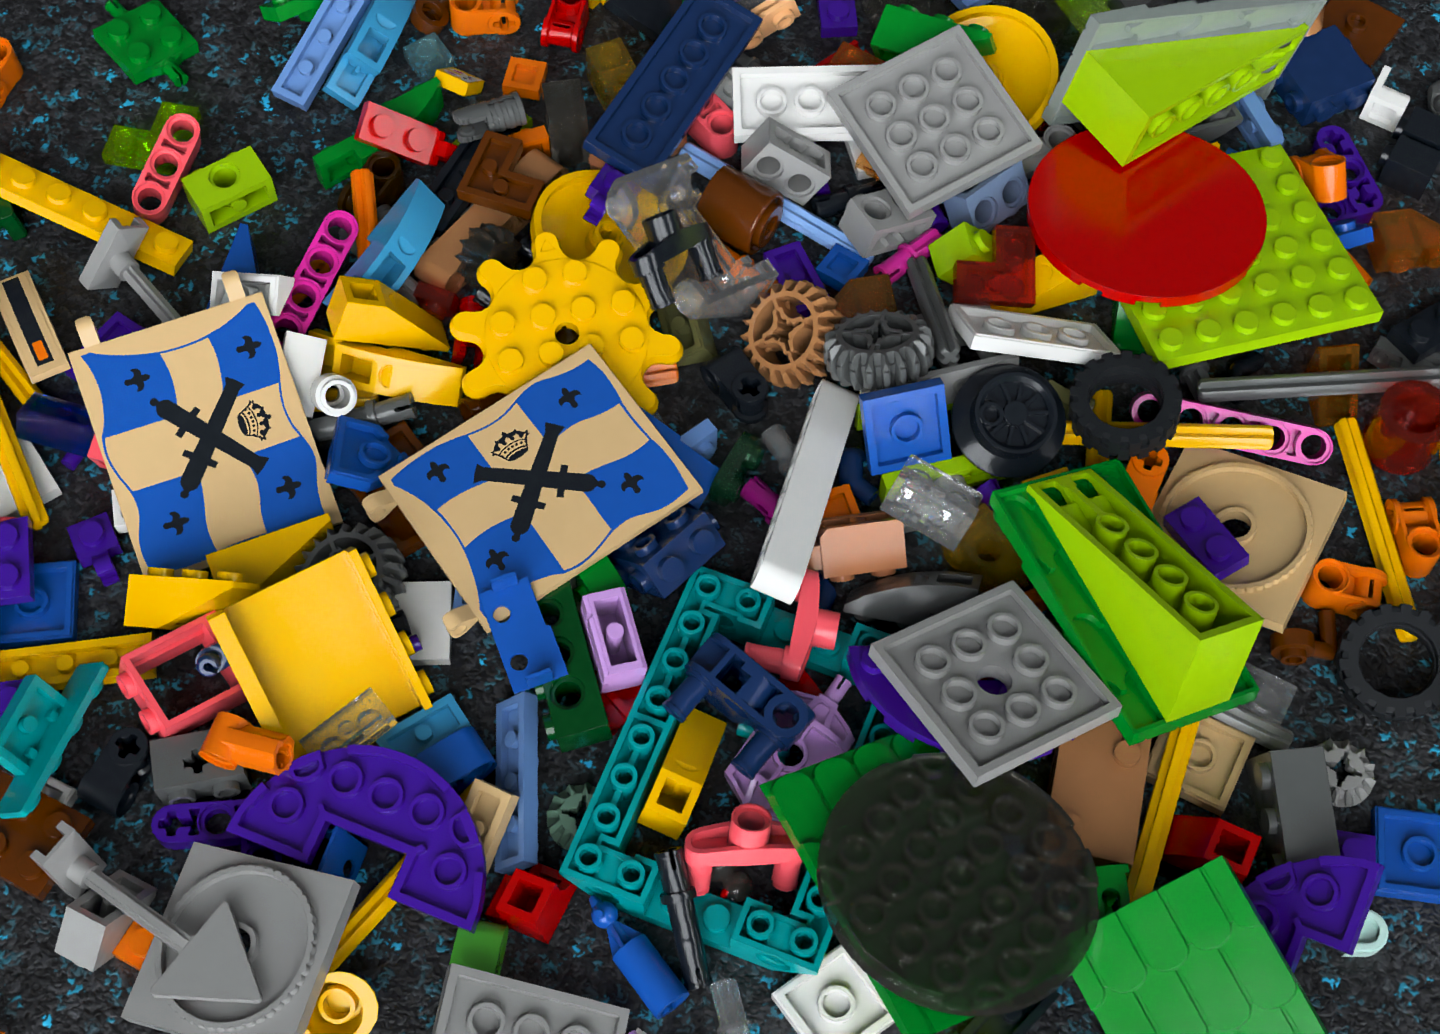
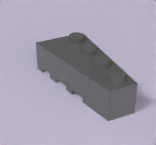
(1293, 804)

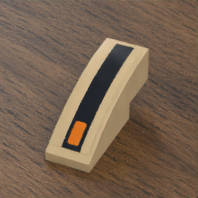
(31, 328)

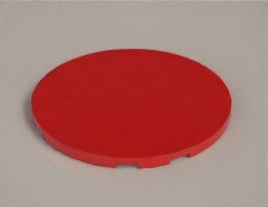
(1151, 231)

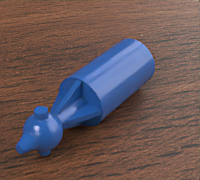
(639, 961)

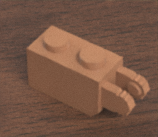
(858, 546)

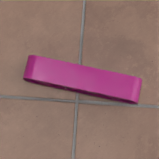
(315, 284)
(1291, 432)

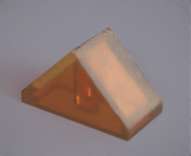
(1331, 408)

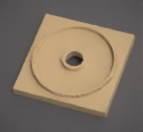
(1285, 515)

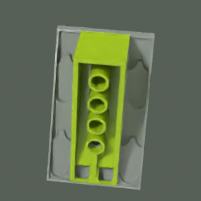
(1166, 67)

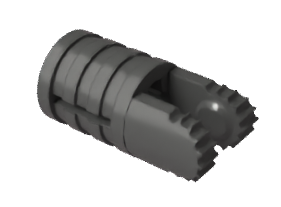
(491, 115)

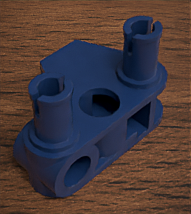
(753, 705)

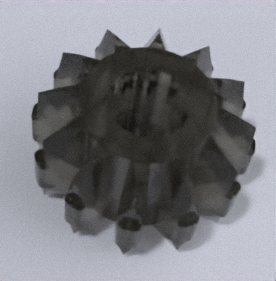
(485, 244)

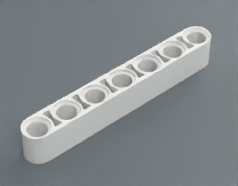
(805, 493)

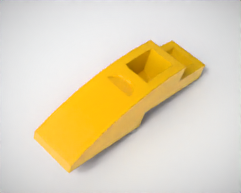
(393, 371)

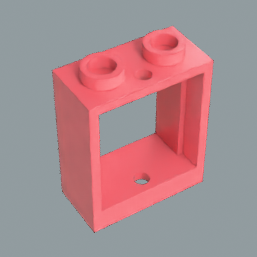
(159, 652)

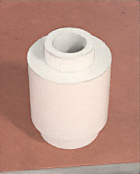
(345, 398)

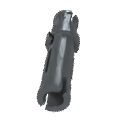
(376, 412)

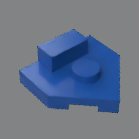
(360, 455)

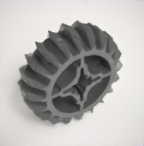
(879, 350)
(380, 548)

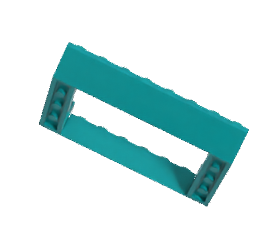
(633, 884)

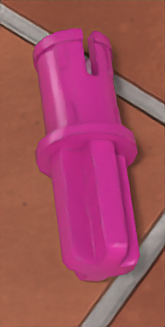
(897, 265)

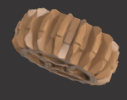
(780, 328)

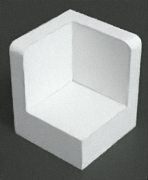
(1384, 104)

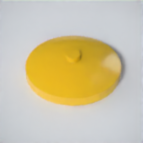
(1023, 57)
(562, 213)

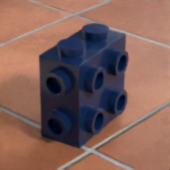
(1324, 78)
(668, 552)

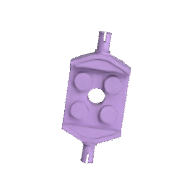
(821, 740)

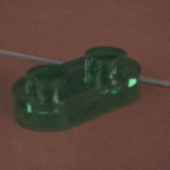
(729, 479)

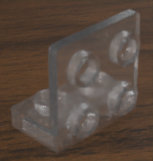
(932, 502)

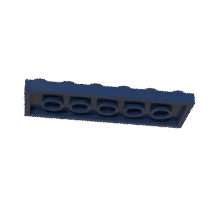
(672, 84)

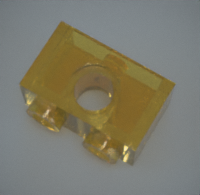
(608, 69)
(987, 538)

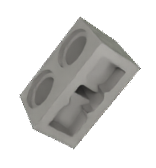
(786, 161)
(878, 225)

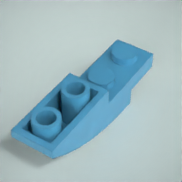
(367, 50)
(399, 238)

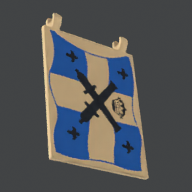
(201, 431)
(537, 485)

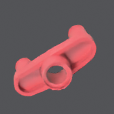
(811, 629)
(743, 841)

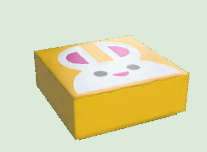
(459, 81)

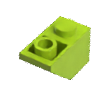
(960, 243)

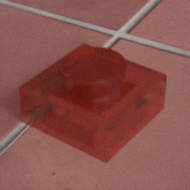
(437, 300)

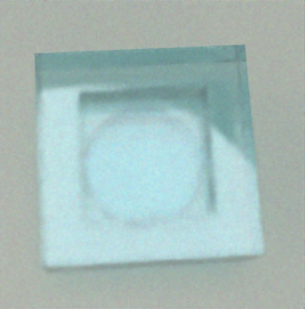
(427, 56)

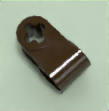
(387, 188)

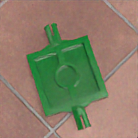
(146, 42)

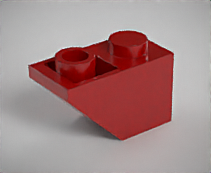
(1201, 839)

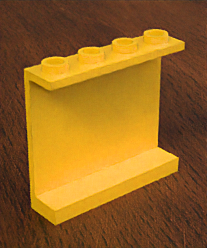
(319, 645)

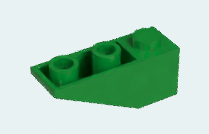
(906, 27)

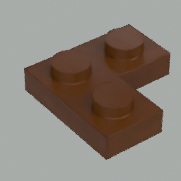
(493, 183)

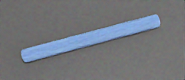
(793, 214)

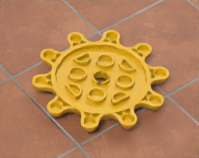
(554, 293)

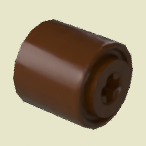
(741, 209)

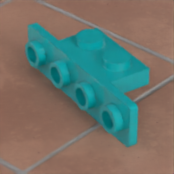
(38, 730)

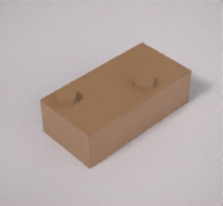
(1102, 790)

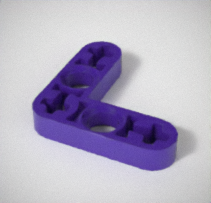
(1369, 190)
(204, 810)

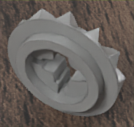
(1353, 788)

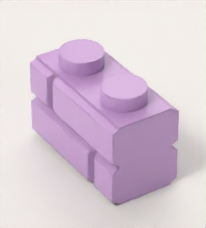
(612, 640)

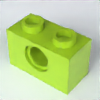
(229, 189)

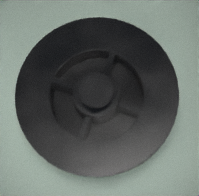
(1008, 420)

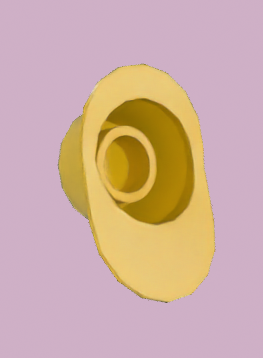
(344, 1006)

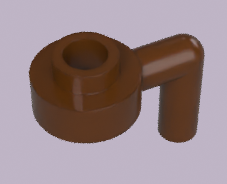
(430, 15)
(1298, 644)

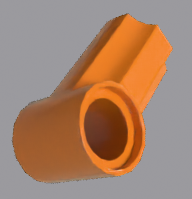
(238, 742)

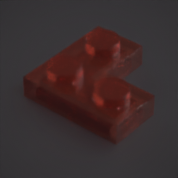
(1005, 280)

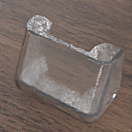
(669, 187)

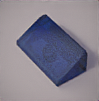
(55, 424)

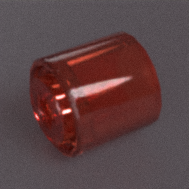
(1404, 428)

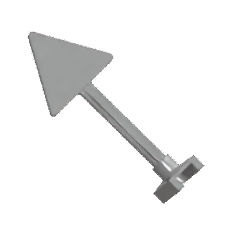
(115, 262)
(207, 966)

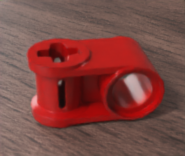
(565, 24)

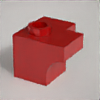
(532, 901)

